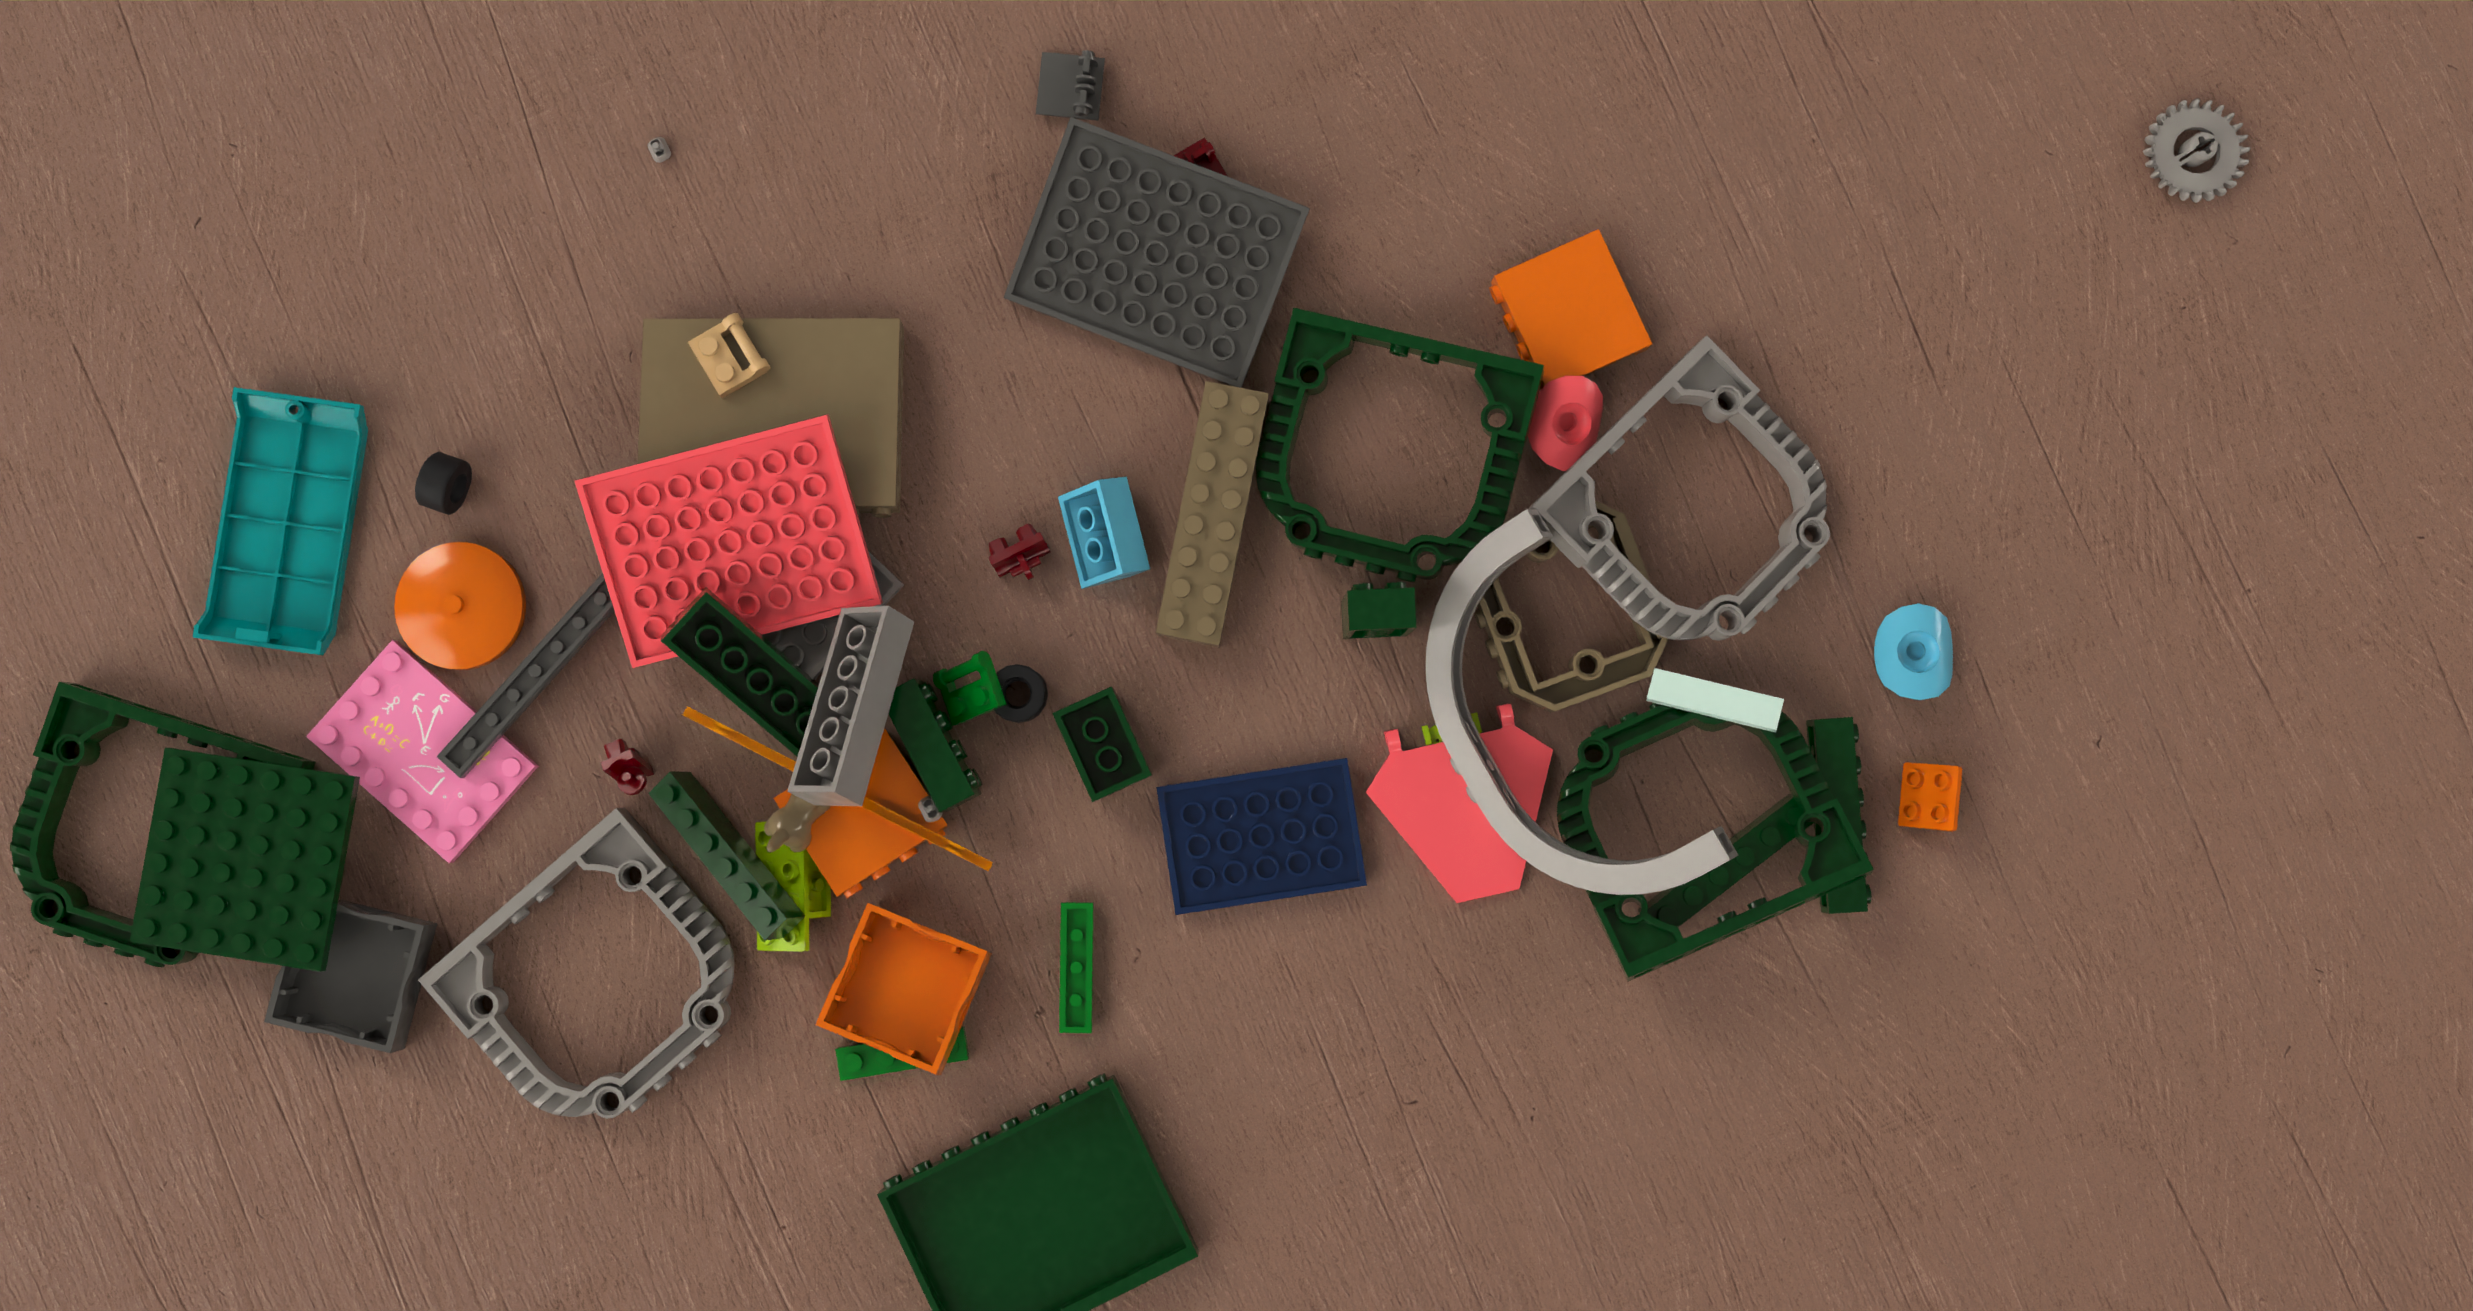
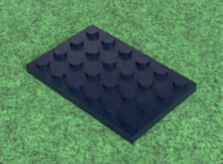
(1261, 836)

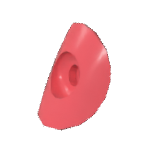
(1566, 420)

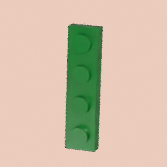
(1076, 967)
(865, 1061)

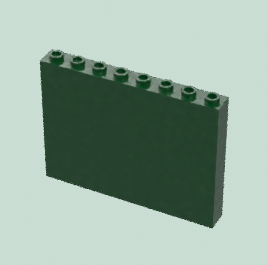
(1041, 1211)

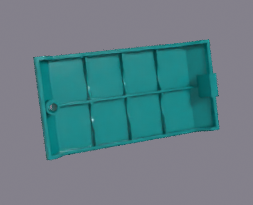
(285, 522)

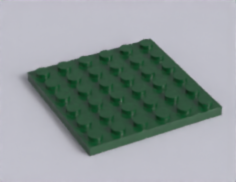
(245, 859)

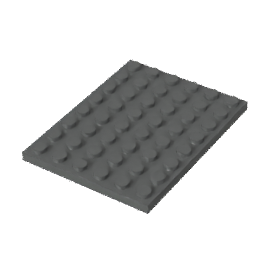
(1156, 253)

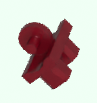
(1021, 556)
(626, 767)

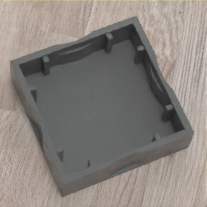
(367, 984)

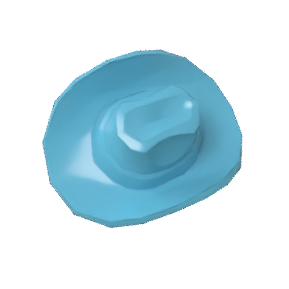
(1915, 652)

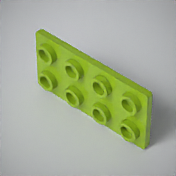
(802, 882)

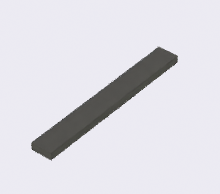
(528, 680)

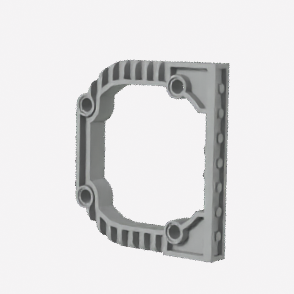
(1696, 380)
(467, 976)

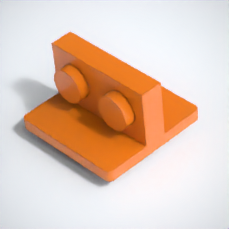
(1930, 796)

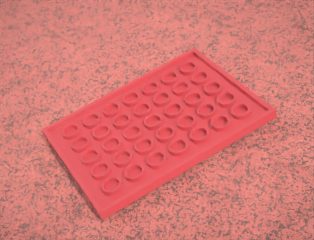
(747, 517)

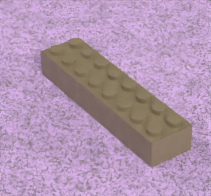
(1212, 514)

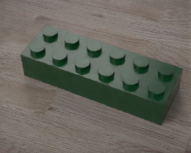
(744, 667)

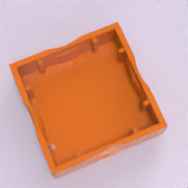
(904, 989)

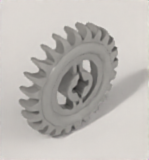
(2214, 130)

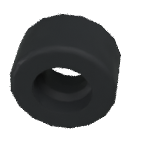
(443, 483)
(1037, 689)

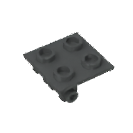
(1070, 85)

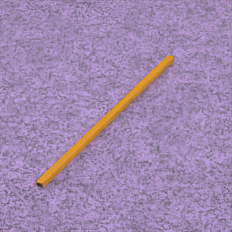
(867, 803)

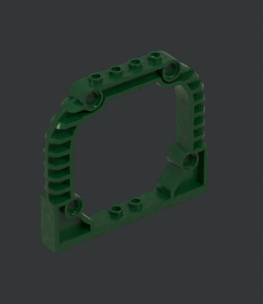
(1317, 343)
(87, 718)
(1647, 943)

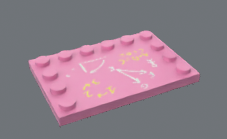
(390, 737)

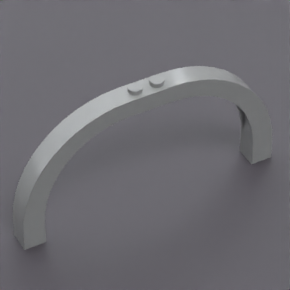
(1475, 764)

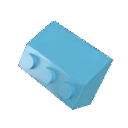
(1104, 532)

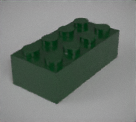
(1378, 611)
(932, 746)

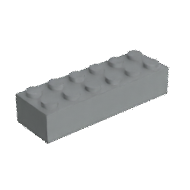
(851, 706)

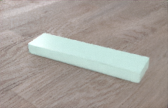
(1715, 700)

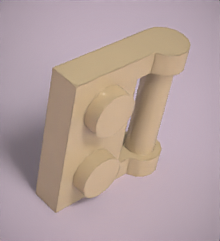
(719, 360)

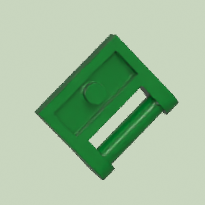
(974, 698)

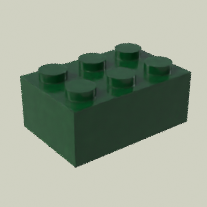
(1102, 744)

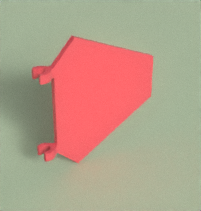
(1442, 823)

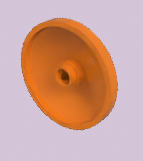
(460, 606)

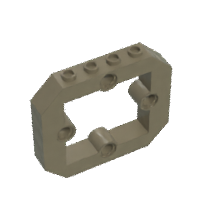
(1574, 685)

